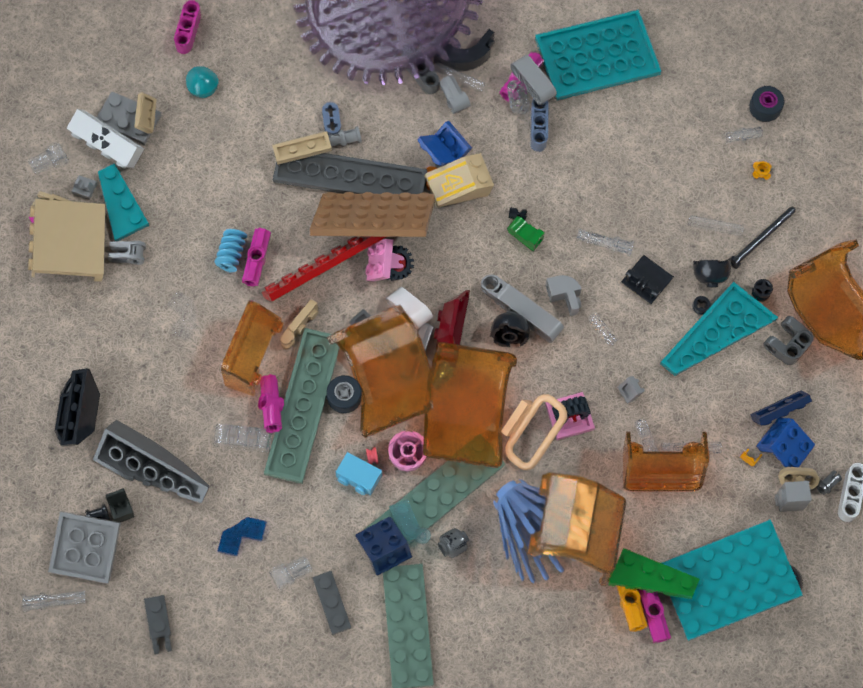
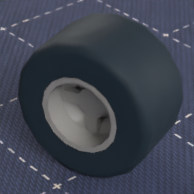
(344, 387)

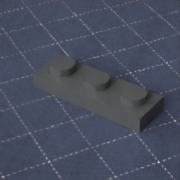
(331, 602)

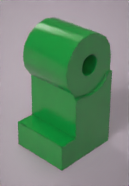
(526, 233)

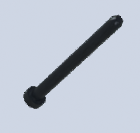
(736, 260)

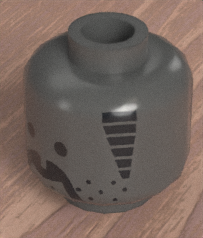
(453, 543)

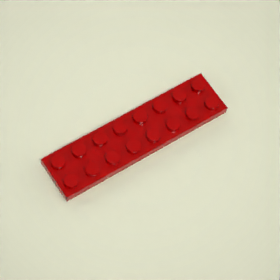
(321, 264)

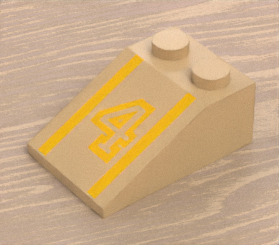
(460, 181)

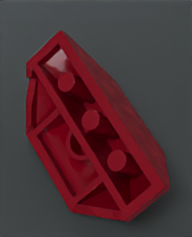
(452, 319)

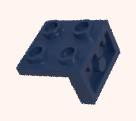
(384, 545)

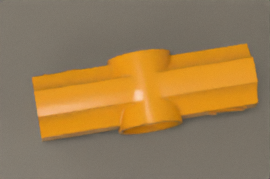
(633, 611)

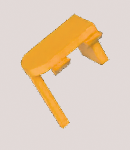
(748, 460)

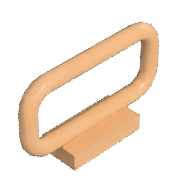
(519, 422)

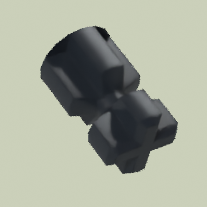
(513, 213)

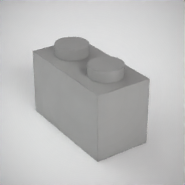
(793, 496)

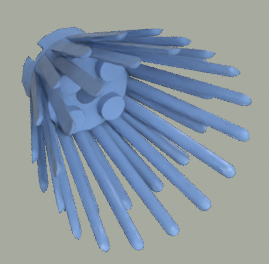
(522, 511)

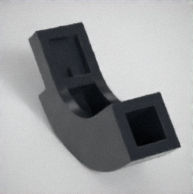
(468, 58)

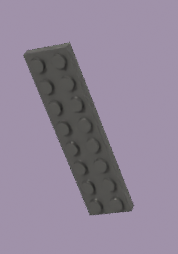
(350, 174)

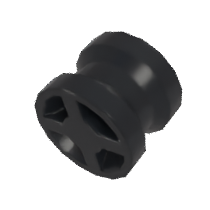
(765, 287)

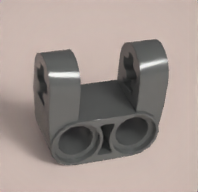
(796, 330)

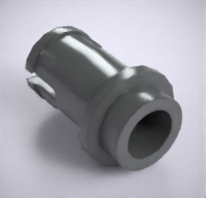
(828, 483)

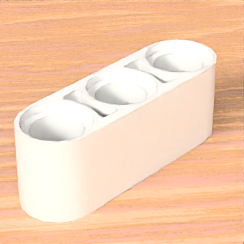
(415, 308)
(847, 499)

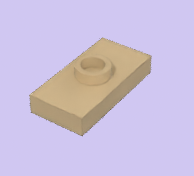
(145, 113)

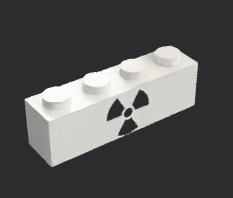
(105, 138)

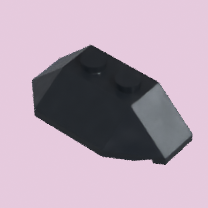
(77, 408)

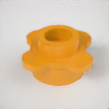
(765, 167)

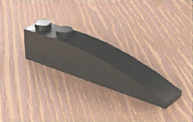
(146, 461)

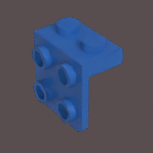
(445, 145)

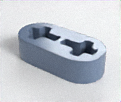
(326, 119)

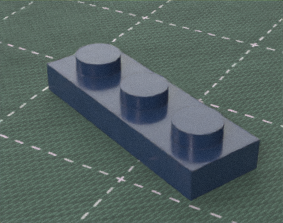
(781, 408)

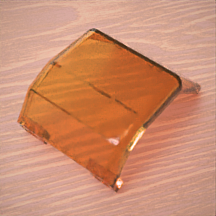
(830, 299)
(390, 368)
(467, 404)
(580, 522)

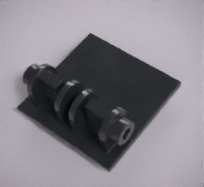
(647, 279)

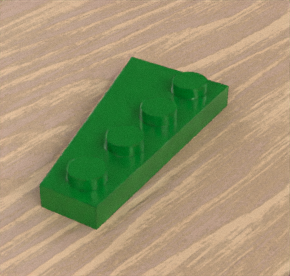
(649, 575)

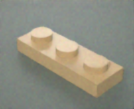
(302, 147)

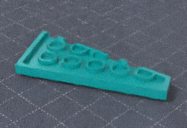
(722, 325)

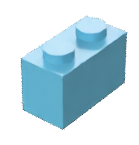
(358, 474)

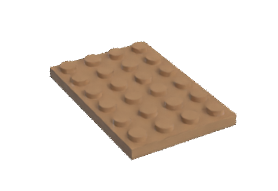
(373, 214)

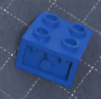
(786, 442)

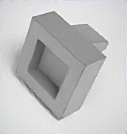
(84, 187)
(630, 389)

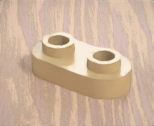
(799, 474)

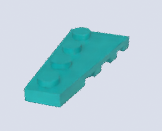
(121, 205)

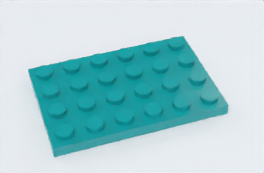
(598, 54)
(736, 580)

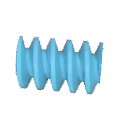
(229, 248)

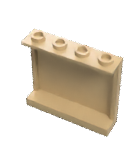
(67, 238)

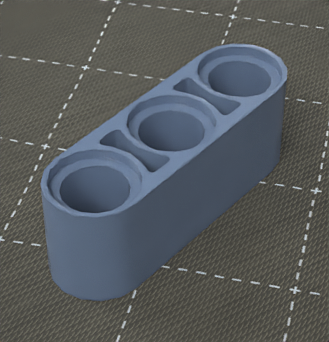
(539, 131)

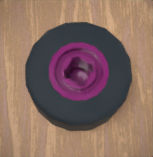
(760, 106)

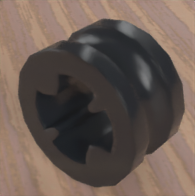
(701, 299)

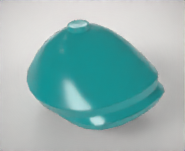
(202, 81)

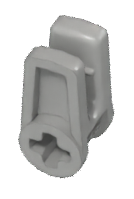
(132, 249)

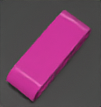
(187, 34)

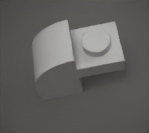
(565, 288)

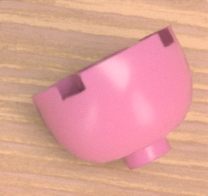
(407, 451)

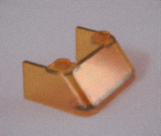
(248, 348)
(665, 469)

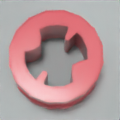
(372, 456)

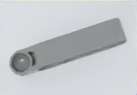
(514, 301)

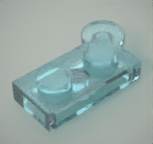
(407, 523)

